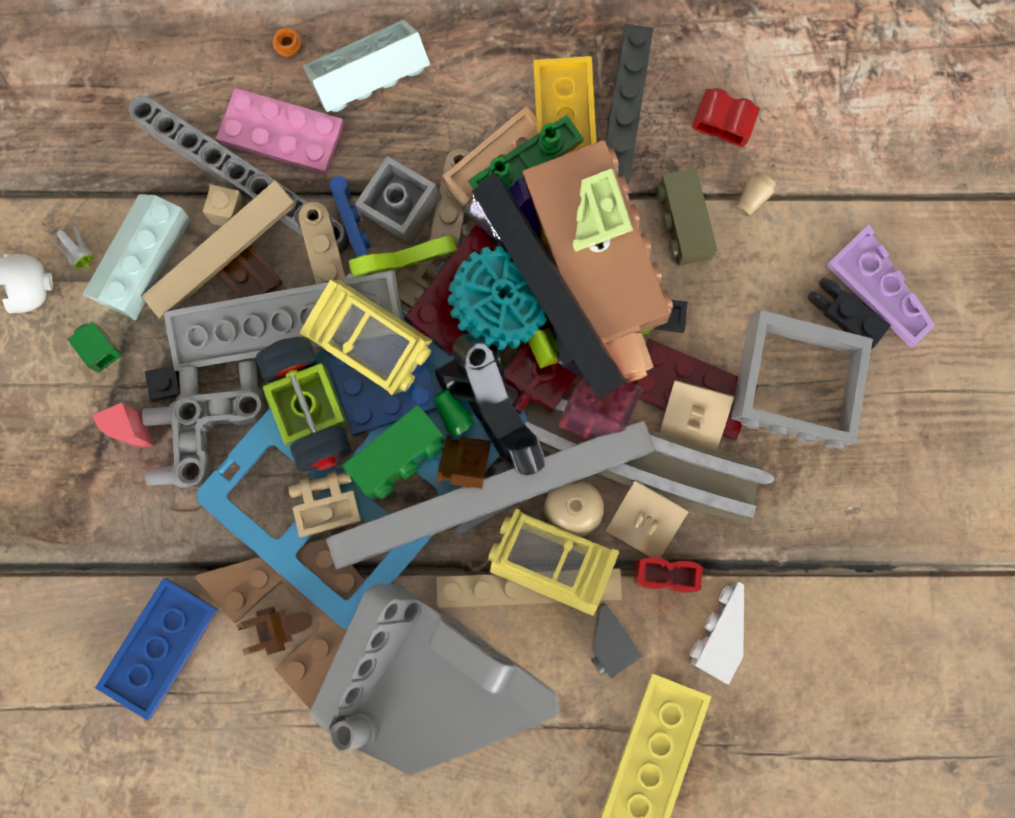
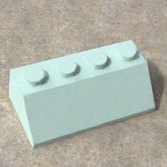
(367, 65)
(138, 255)

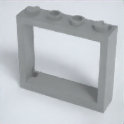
(814, 334)

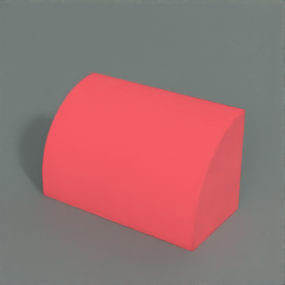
(124, 425)

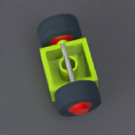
(304, 404)

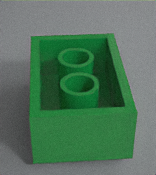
(395, 454)

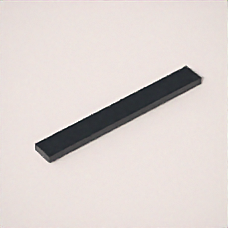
(549, 286)

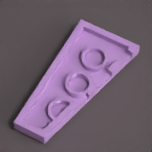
(872, 277)

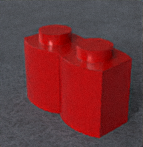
(725, 117)
(675, 576)

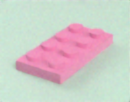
(280, 131)

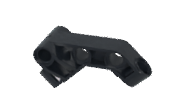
(480, 380)

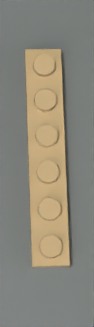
(495, 590)

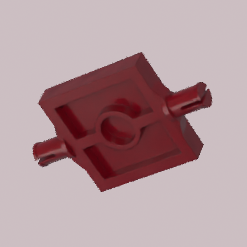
(537, 385)

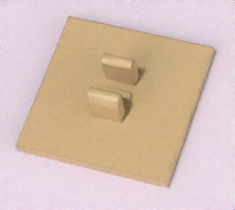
(696, 415)
(646, 520)

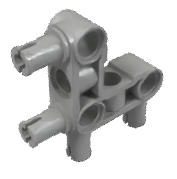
(190, 435)

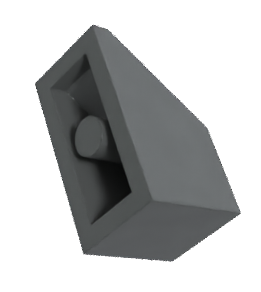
(611, 644)

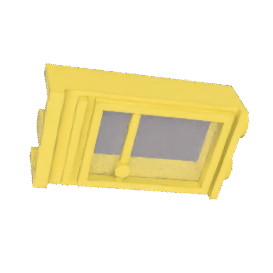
(366, 337)
(552, 562)

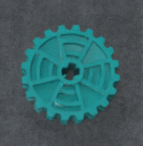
(495, 300)

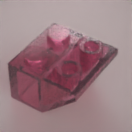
(599, 417)

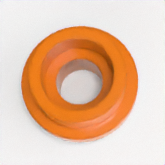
(284, 35)

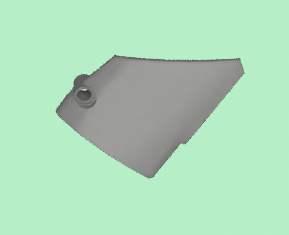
(422, 686)

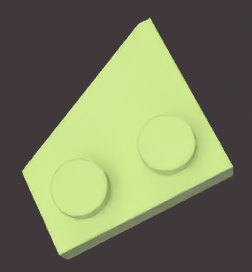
(601, 211)

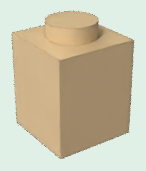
(222, 204)

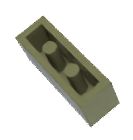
(686, 217)

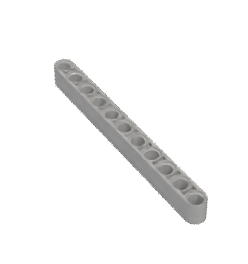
(497, 493)

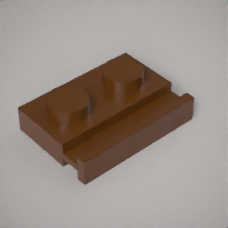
(250, 274)
(464, 462)

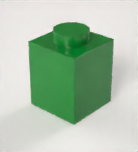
(94, 346)

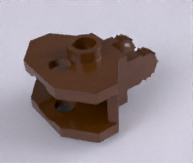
(275, 629)

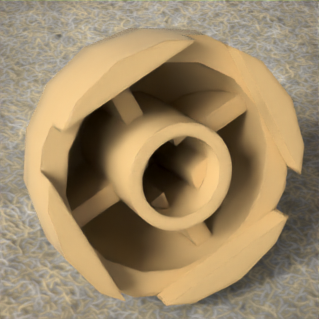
(574, 508)

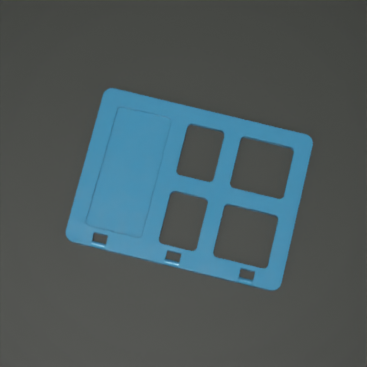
(283, 552)

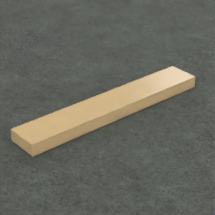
(219, 250)

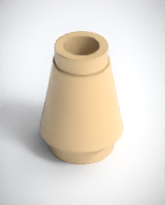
(756, 192)

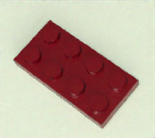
(431, 311)
(675, 365)

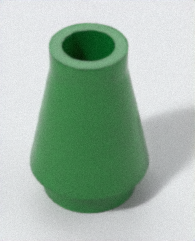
(453, 413)

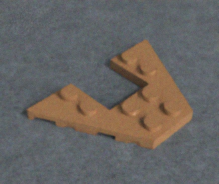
(245, 584)

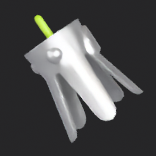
(75, 255)

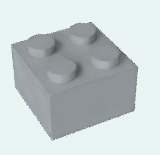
(398, 199)

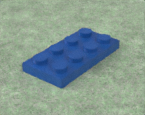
(156, 649)

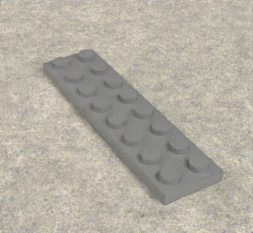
(249, 324)

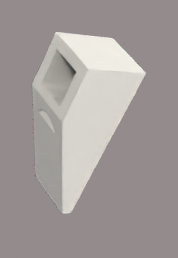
(724, 641)

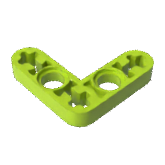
(394, 261)

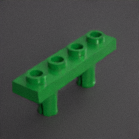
(550, 143)

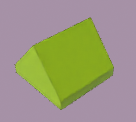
(544, 348)

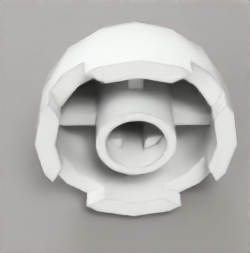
(23, 282)

